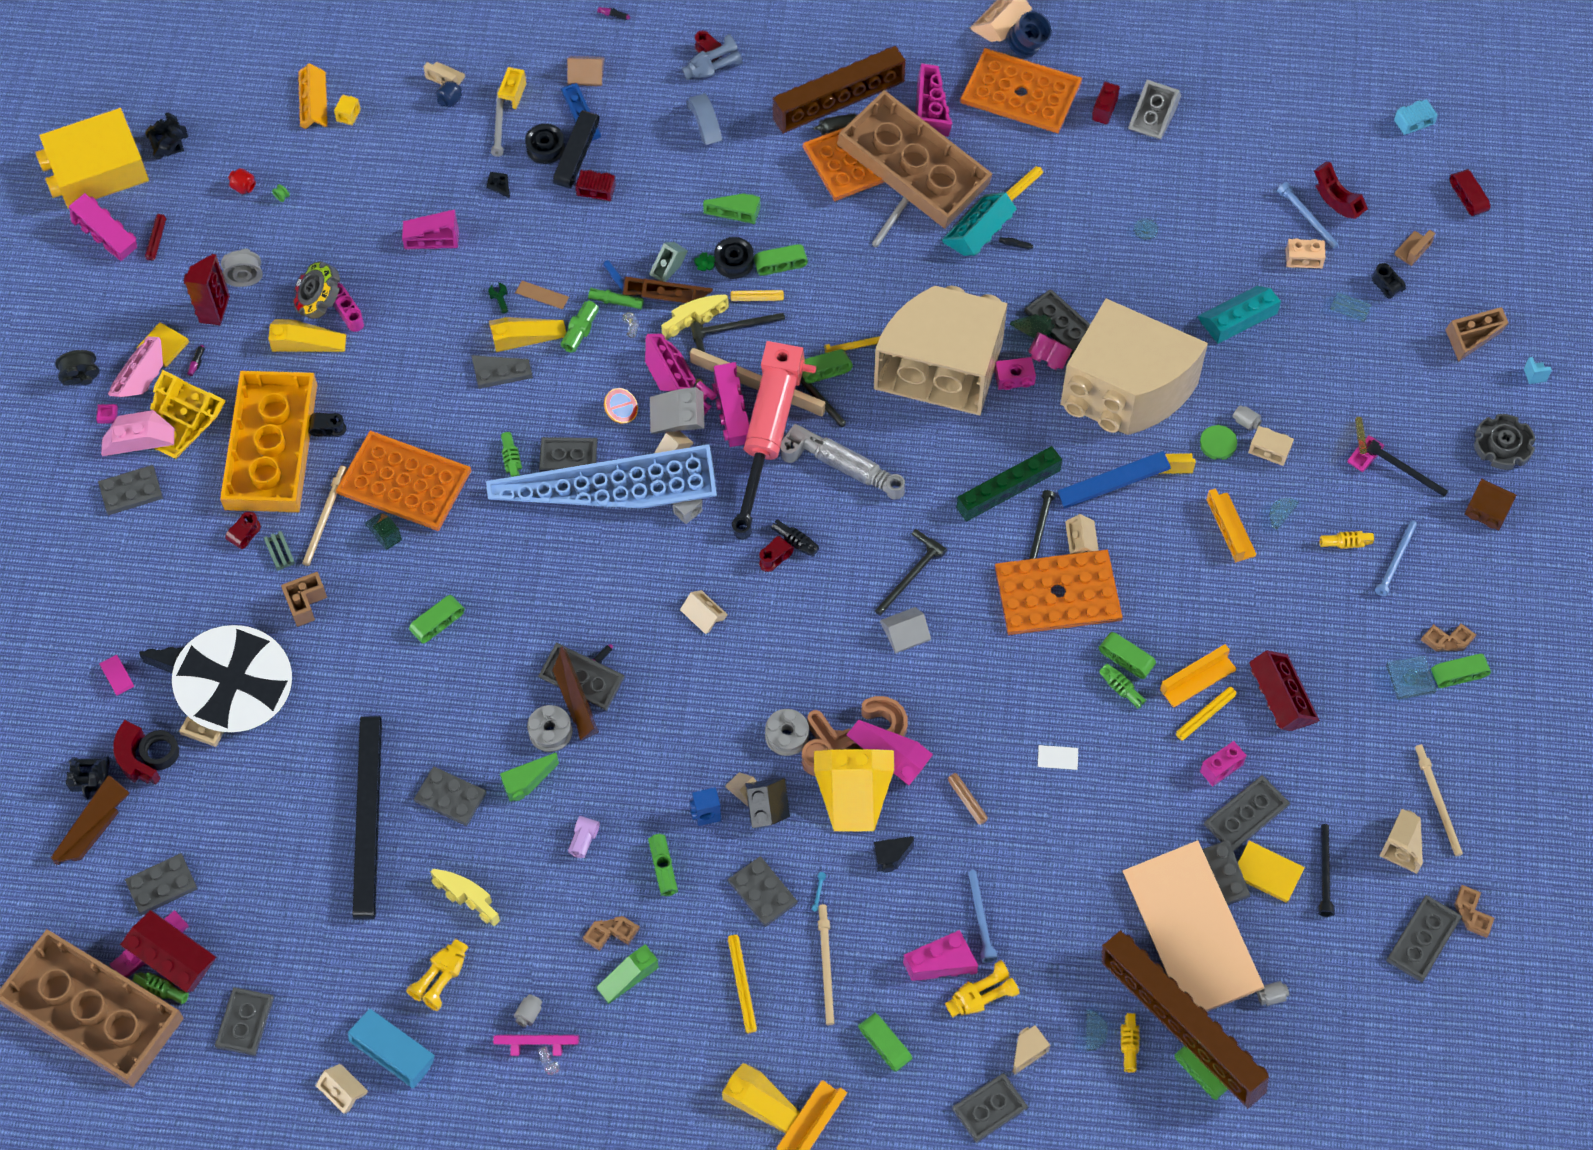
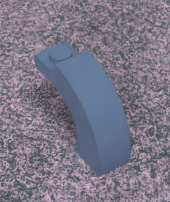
(705, 118)

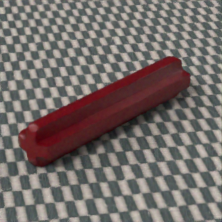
(155, 237)

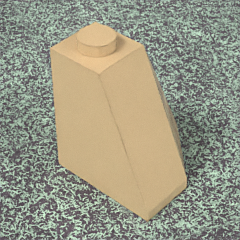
(1405, 842)

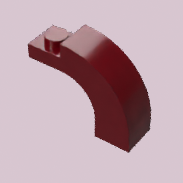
(1335, 195)
(124, 747)

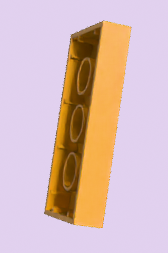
(269, 441)

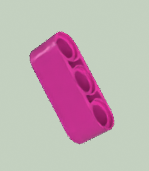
(351, 311)

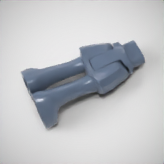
(703, 67)

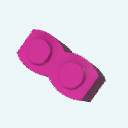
(1050, 351)

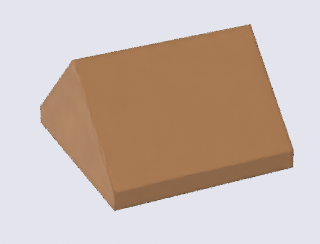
(585, 70)

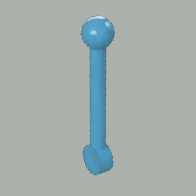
(821, 876)

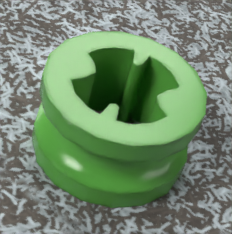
(280, 193)

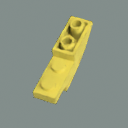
(698, 310)
(463, 890)

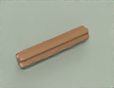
(967, 798)

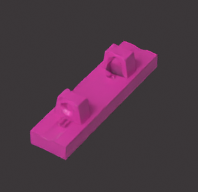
(128, 963)
(518, 1040)

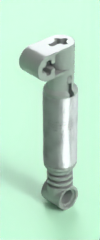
(842, 459)

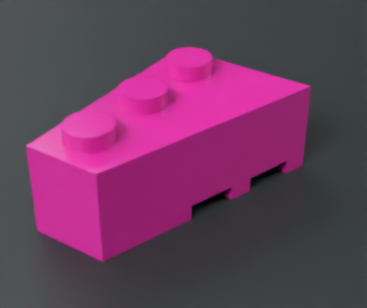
(431, 231)
(941, 958)

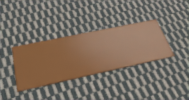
(541, 294)

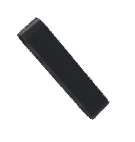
(576, 149)

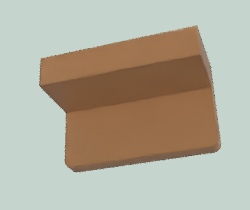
(1414, 247)

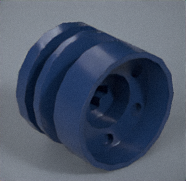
(1029, 34)

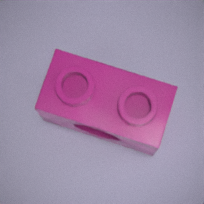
(1022, 367)

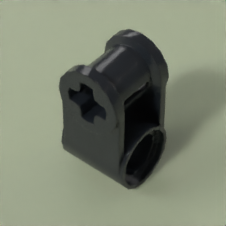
(1389, 281)
(325, 424)

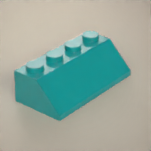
(980, 223)
(1240, 313)

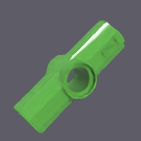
(579, 326)
(665, 875)

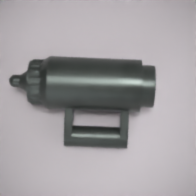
(834, 123)

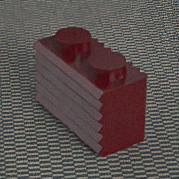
(1105, 103)
(595, 185)

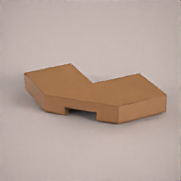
(1440, 641)
(1473, 920)
(601, 931)

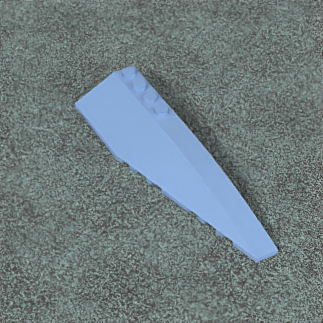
(624, 482)

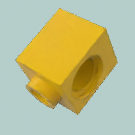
(347, 109)

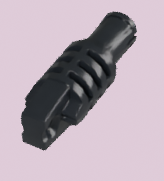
(796, 538)

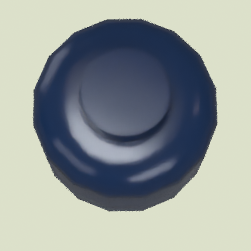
(448, 94)

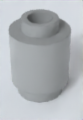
(1247, 417)
(1273, 993)
(528, 1010)

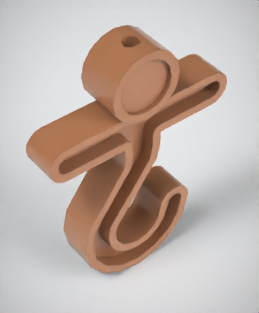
(838, 740)

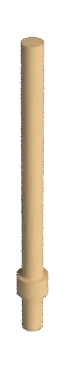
(324, 516)
(1425, 765)
(823, 927)

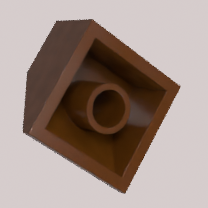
(1490, 504)

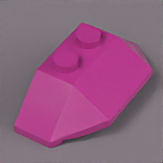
(667, 364)

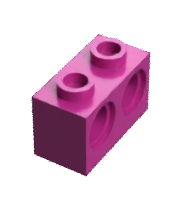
(1223, 763)

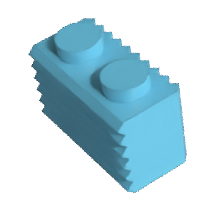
(1415, 116)

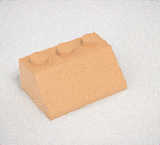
(1000, 18)

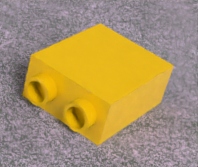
(91, 158)

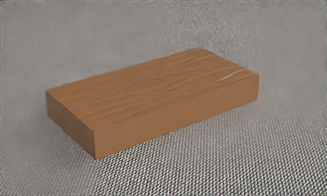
(909, 150)
(89, 1007)

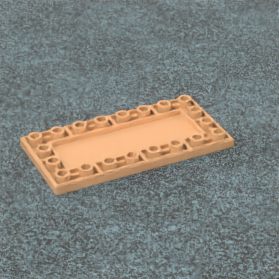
(1193, 927)

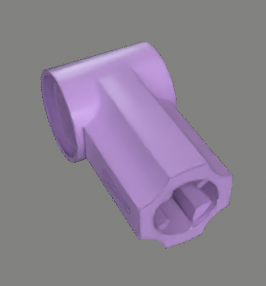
(585, 831)

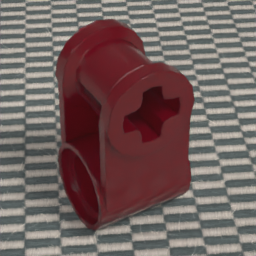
(706, 43)
(243, 531)
(774, 554)

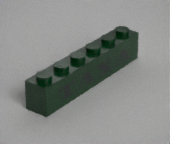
(1009, 483)

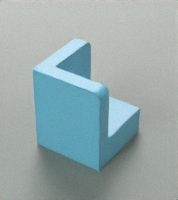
(1536, 371)

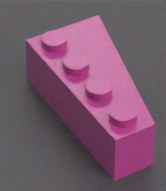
(931, 99)
(102, 226)
(731, 404)

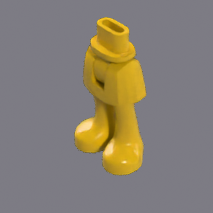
(449, 963)
(968, 999)

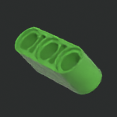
(780, 259)
(828, 366)
(436, 619)
(1127, 655)
(1461, 670)
(885, 1042)
(1200, 1073)

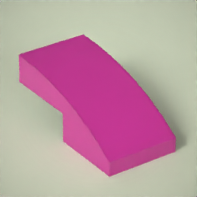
(1362, 461)
(116, 675)

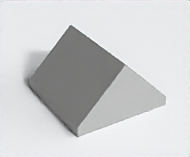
(906, 629)

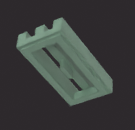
(274, 538)

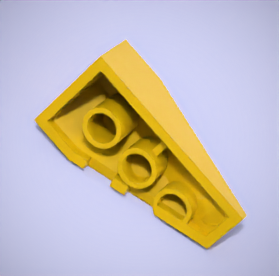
(520, 332)
(298, 336)
(757, 1096)

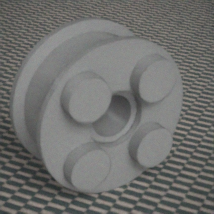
(241, 268)
(547, 717)
(786, 720)

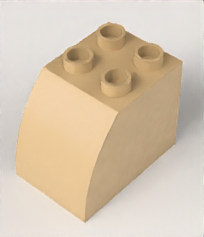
(942, 348)
(1131, 370)

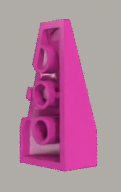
(908, 754)

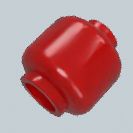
(242, 181)

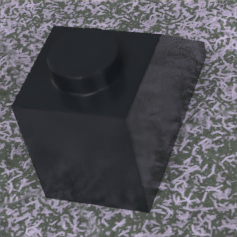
(892, 852)

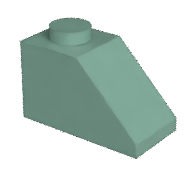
(668, 261)

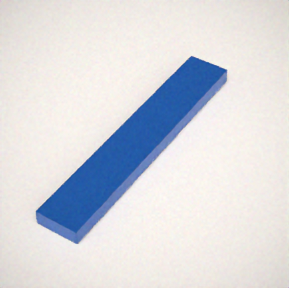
(1114, 479)

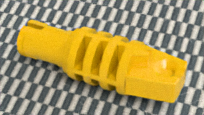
(1347, 539)
(1130, 1042)

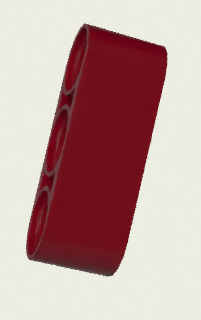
(1469, 192)

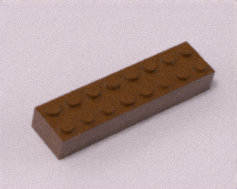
(838, 89)

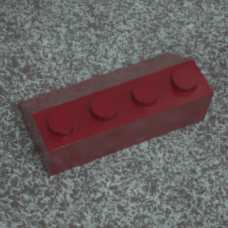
(207, 290)
(1283, 691)
(168, 951)

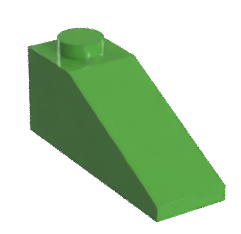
(735, 207)
(525, 778)
(628, 974)

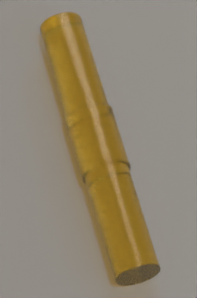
(1361, 435)

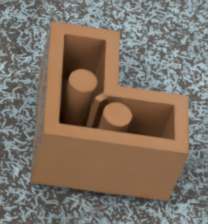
(300, 594)

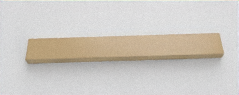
(753, 380)

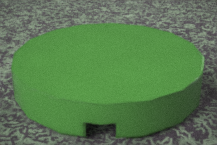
(1218, 442)

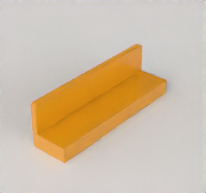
(312, 96)
(1230, 525)
(1197, 676)
(812, 1118)

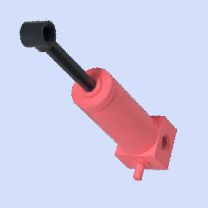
(781, 372)

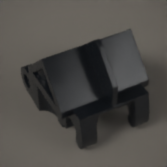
(171, 139)
(87, 781)

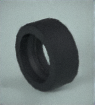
(155, 736)

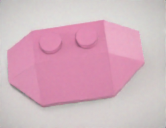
(139, 369)
(137, 433)

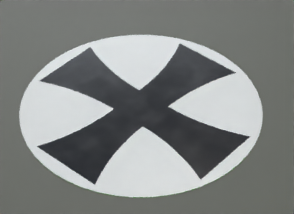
(231, 678)

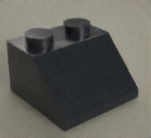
(767, 802)

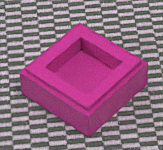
(106, 413)

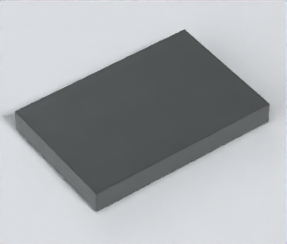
(567, 452)
(244, 1021)
(990, 1108)

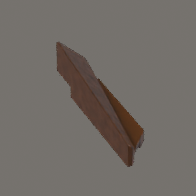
(663, 290)
(574, 695)
(91, 822)

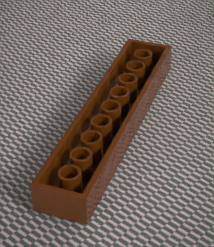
(1185, 1019)

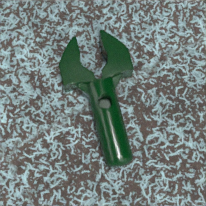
(499, 296)

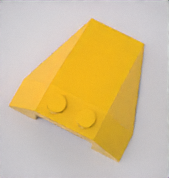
(184, 408)
(854, 785)

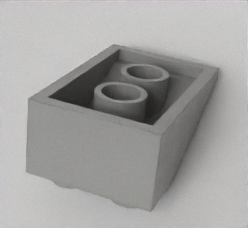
(1154, 109)
(677, 411)

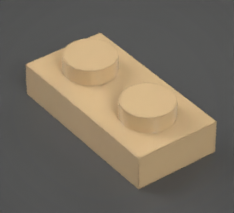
(195, 731)

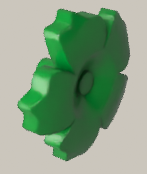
(704, 262)

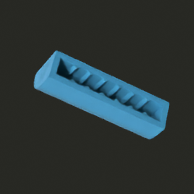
(391, 1048)

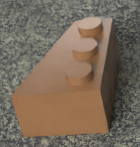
(1475, 330)

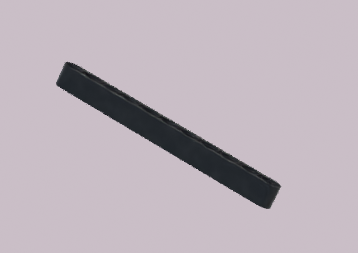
(367, 818)

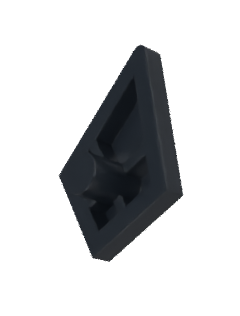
(498, 183)

